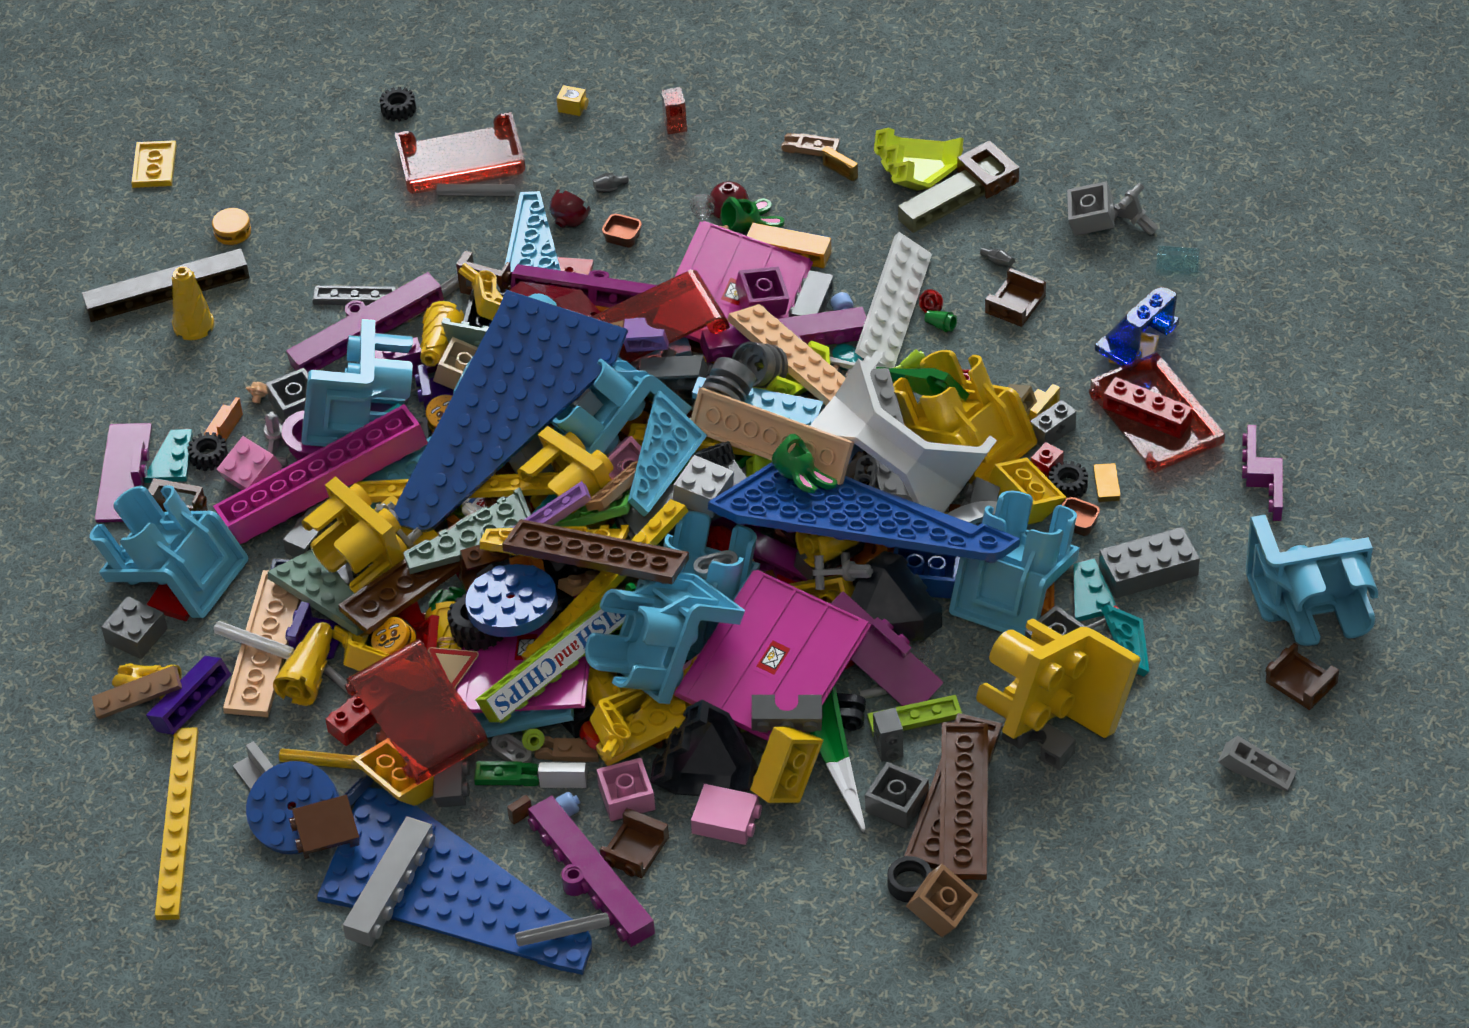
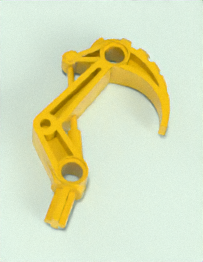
(485, 292)
(357, 652)
(609, 719)

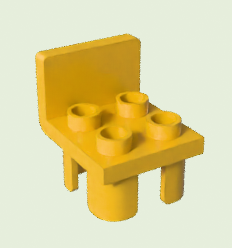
(986, 413)
(574, 465)
(358, 535)
(1060, 677)

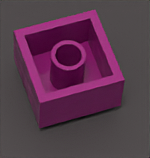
(763, 287)

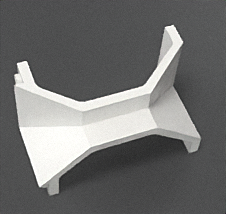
(929, 470)

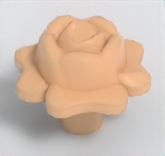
(258, 391)

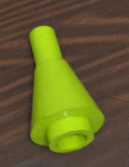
(912, 361)
(532, 739)

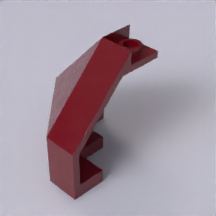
(564, 297)

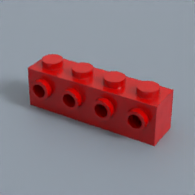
(1147, 407)
(349, 721)

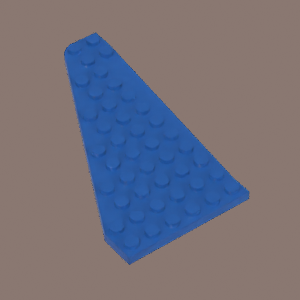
(516, 384)
(857, 514)
(453, 889)

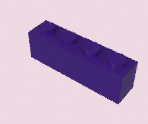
(196, 689)

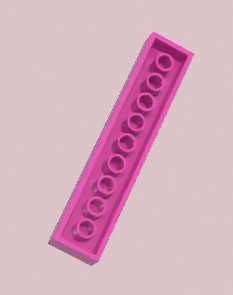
(304, 481)

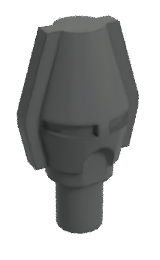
(608, 182)
(998, 256)

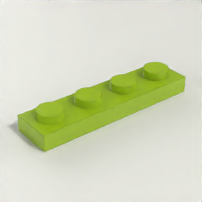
(925, 713)

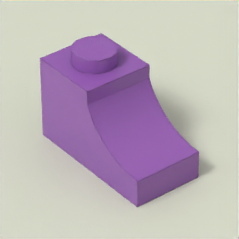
(643, 337)

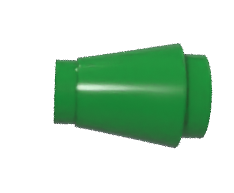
(941, 319)

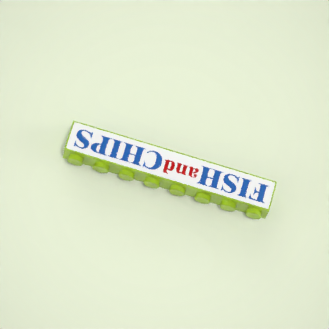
(546, 664)

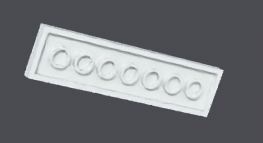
(894, 301)

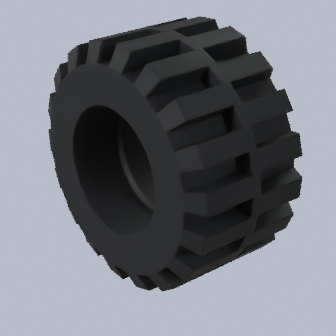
(464, 632)

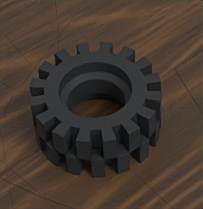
(397, 111)
(207, 442)
(718, 454)
(1069, 471)

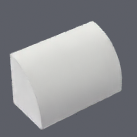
(562, 775)

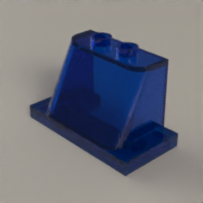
(1124, 339)

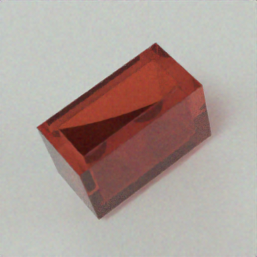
(674, 110)

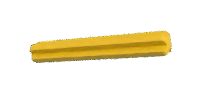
(318, 758)

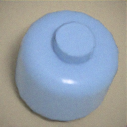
(841, 301)
(569, 803)

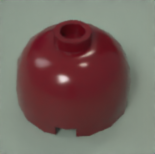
(725, 190)
(568, 209)

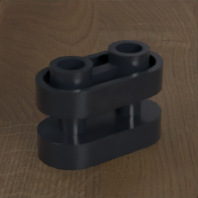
(851, 710)

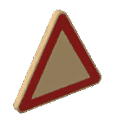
(453, 662)

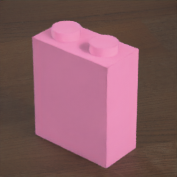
(725, 814)

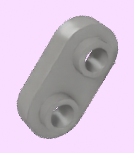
(702, 563)
(513, 750)

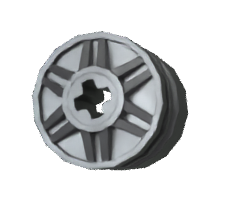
(763, 360)
(730, 379)

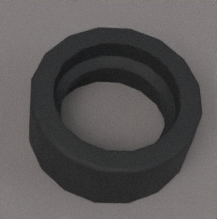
(901, 865)

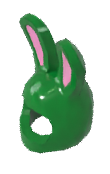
(741, 213)
(799, 466)

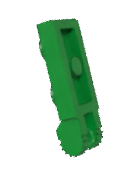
(506, 773)

